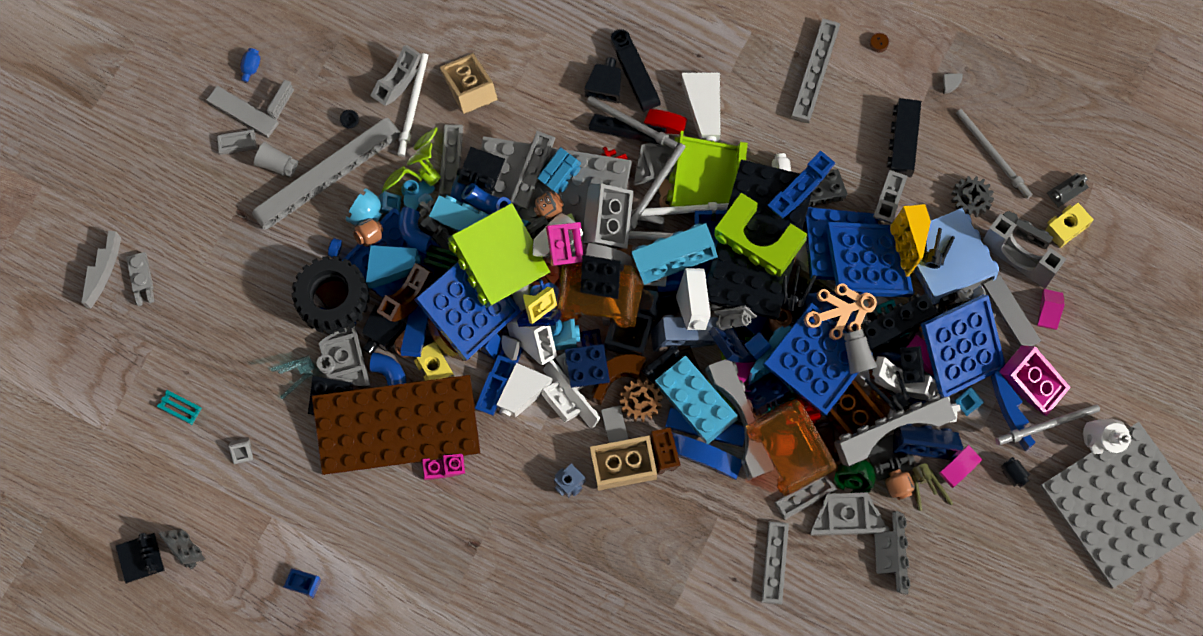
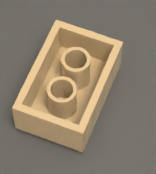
(623, 463)

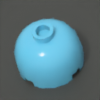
(365, 207)

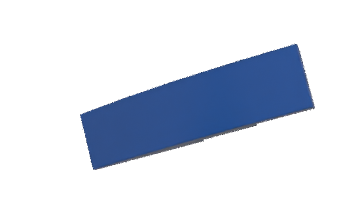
(496, 382)
(1009, 404)

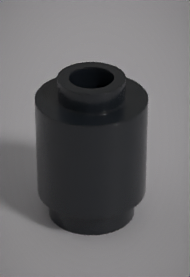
(1015, 472)

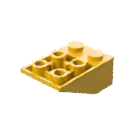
(910, 235)

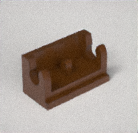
(664, 450)

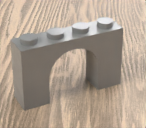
(1037, 268)

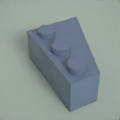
(673, 332)

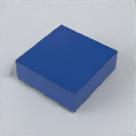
(758, 345)

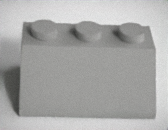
(607, 216)

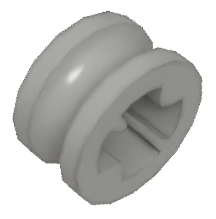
(328, 369)

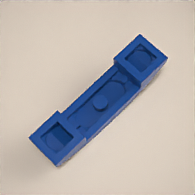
(802, 186)
(707, 455)

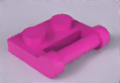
(560, 245)

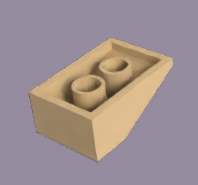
(469, 83)

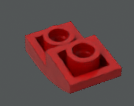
(673, 122)

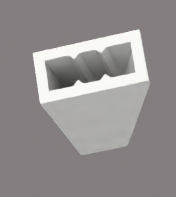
(703, 98)

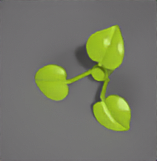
(426, 172)

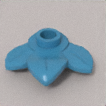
(420, 192)

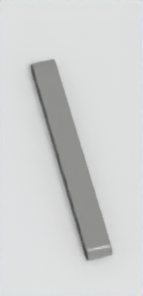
(325, 173)

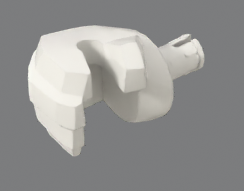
(1106, 435)

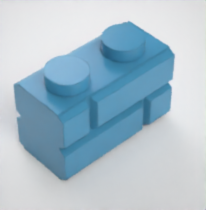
(559, 171)

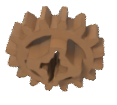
(648, 402)

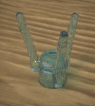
(303, 365)

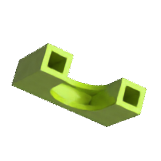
(773, 257)

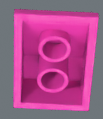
(1034, 379)

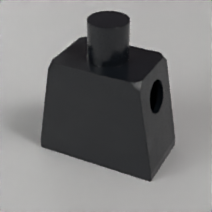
(605, 82)
(381, 332)

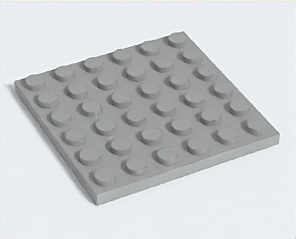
(1125, 506)

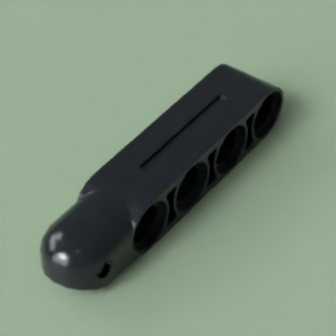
(634, 70)

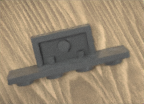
(891, 553)

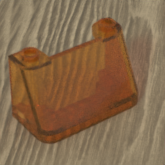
(622, 310)
(792, 446)

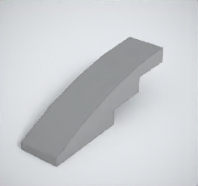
(99, 274)

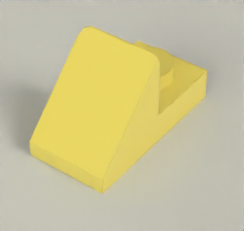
(539, 304)

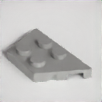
(651, 161)
(347, 355)
(848, 516)

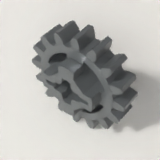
(980, 194)

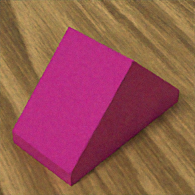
(1050, 309)

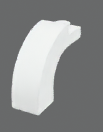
(886, 377)

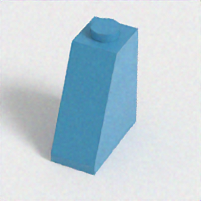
(390, 264)

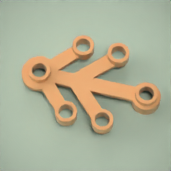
(843, 310)

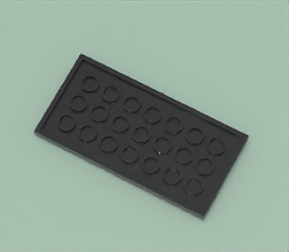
(732, 276)

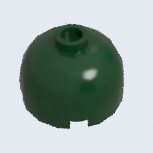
(856, 476)

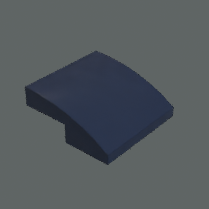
(732, 344)

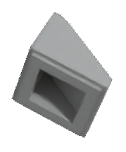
(241, 450)

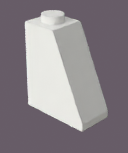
(693, 299)
(534, 340)
(521, 390)

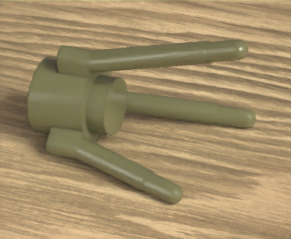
(925, 475)

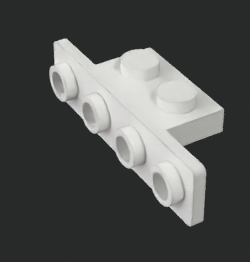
(566, 400)

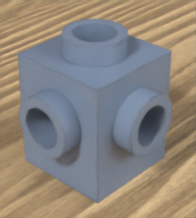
(571, 474)

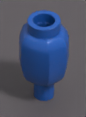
(249, 63)

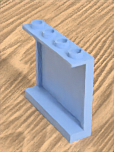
(965, 263)

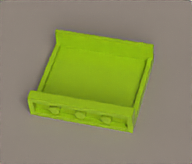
(704, 172)
(497, 255)

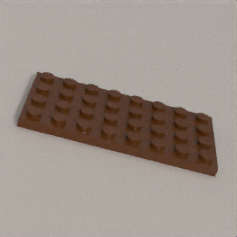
(396, 424)

